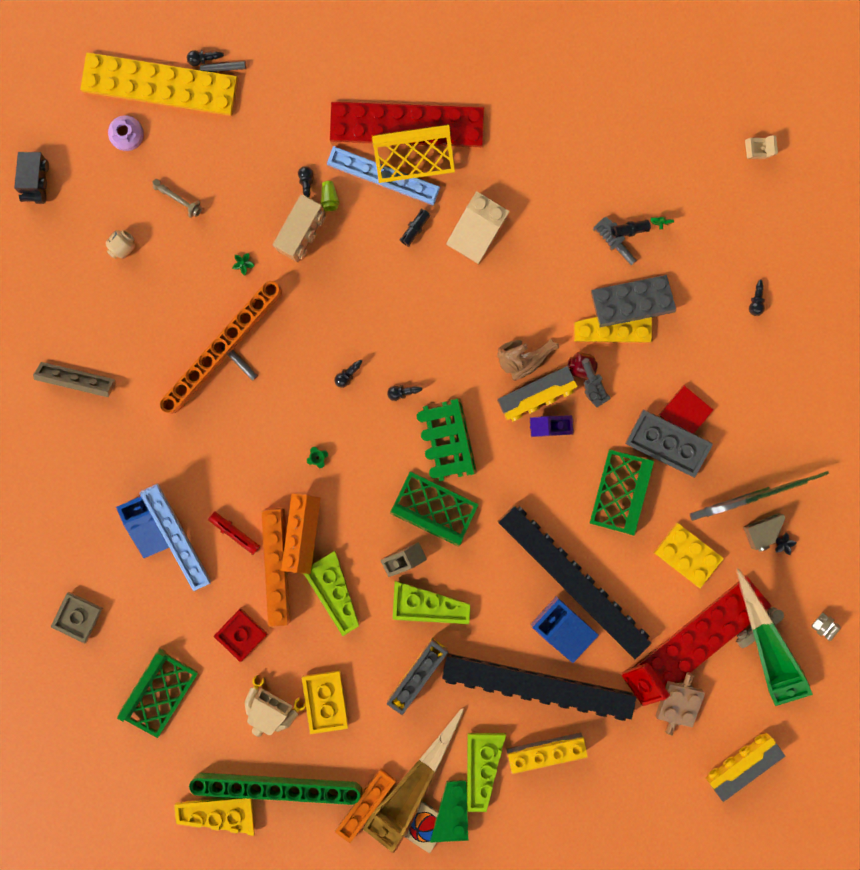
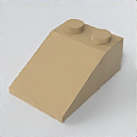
(477, 227)

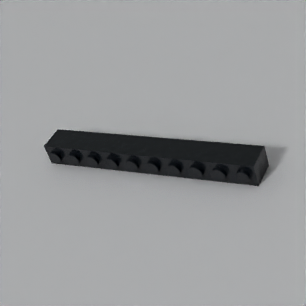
(574, 582)
(539, 686)

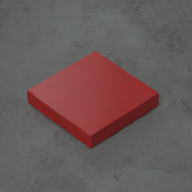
(686, 410)
(240, 635)
(645, 684)

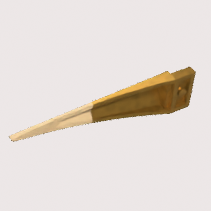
(396, 813)

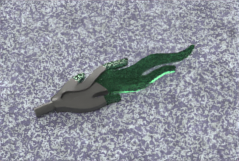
(751, 497)

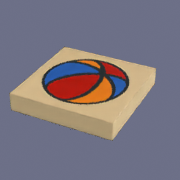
(422, 827)

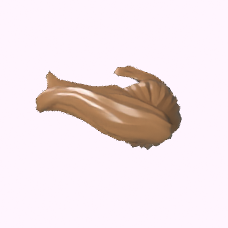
(521, 364)

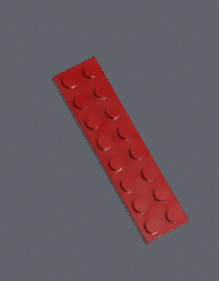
(361, 121)
(702, 635)

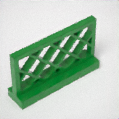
(638, 495)
(427, 524)
(142, 687)

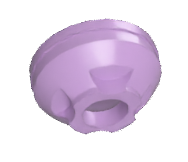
(131, 139)

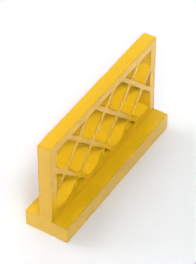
(413, 136)

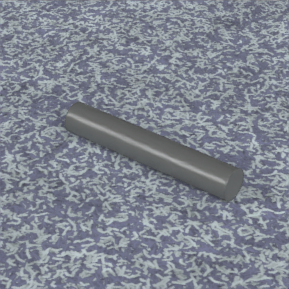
(223, 66)
(238, 360)

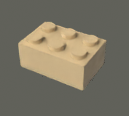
(299, 228)

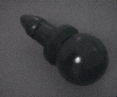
(194, 57)
(305, 175)
(757, 307)
(342, 379)
(395, 393)

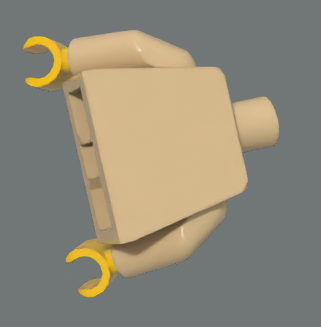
(267, 711)

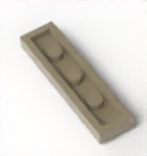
(74, 379)

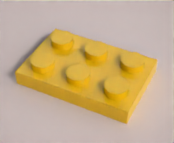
(688, 555)
(325, 702)

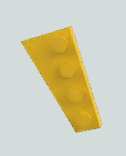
(634, 331)
(221, 813)

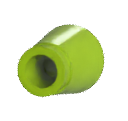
(329, 197)

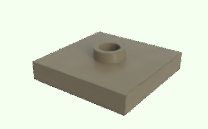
(76, 617)

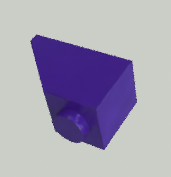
(551, 426)

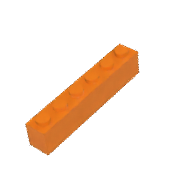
(276, 580)

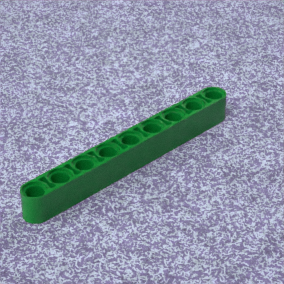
(267, 793)

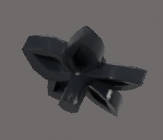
(784, 544)

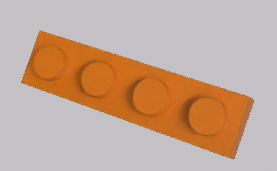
(366, 806)

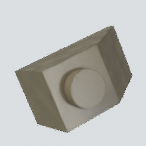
(764, 532)
(403, 560)

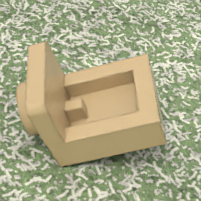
(761, 147)

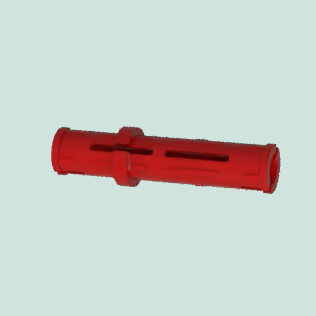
(234, 533)

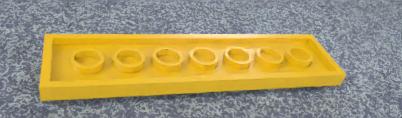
(159, 84)

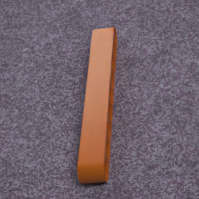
(211, 351)

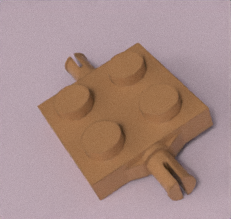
(682, 705)

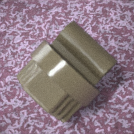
(826, 626)

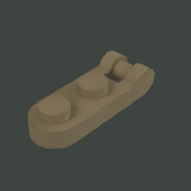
(747, 637)

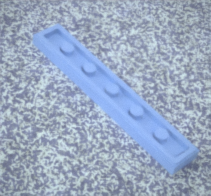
(367, 170)
(175, 537)

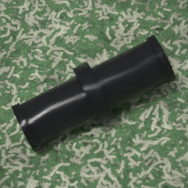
(414, 227)
(630, 228)

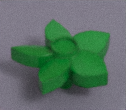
(660, 221)
(243, 263)

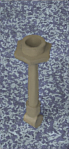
(194, 209)

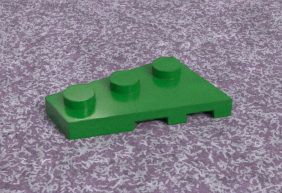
(452, 816)

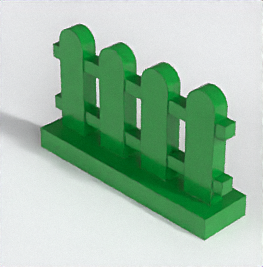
(455, 448)

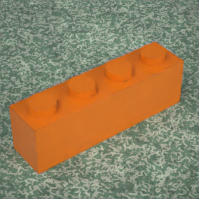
(301, 533)

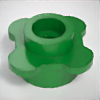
(312, 457)

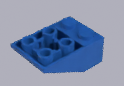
(142, 527)
(564, 629)

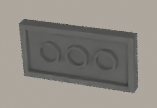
(633, 301)
(669, 443)

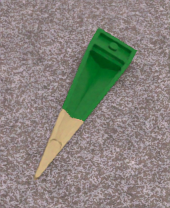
(781, 670)

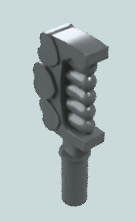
(604, 229)
(594, 388)

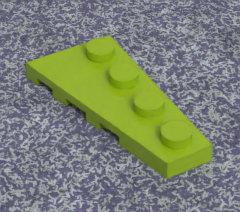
(332, 591)
(426, 606)
(482, 763)

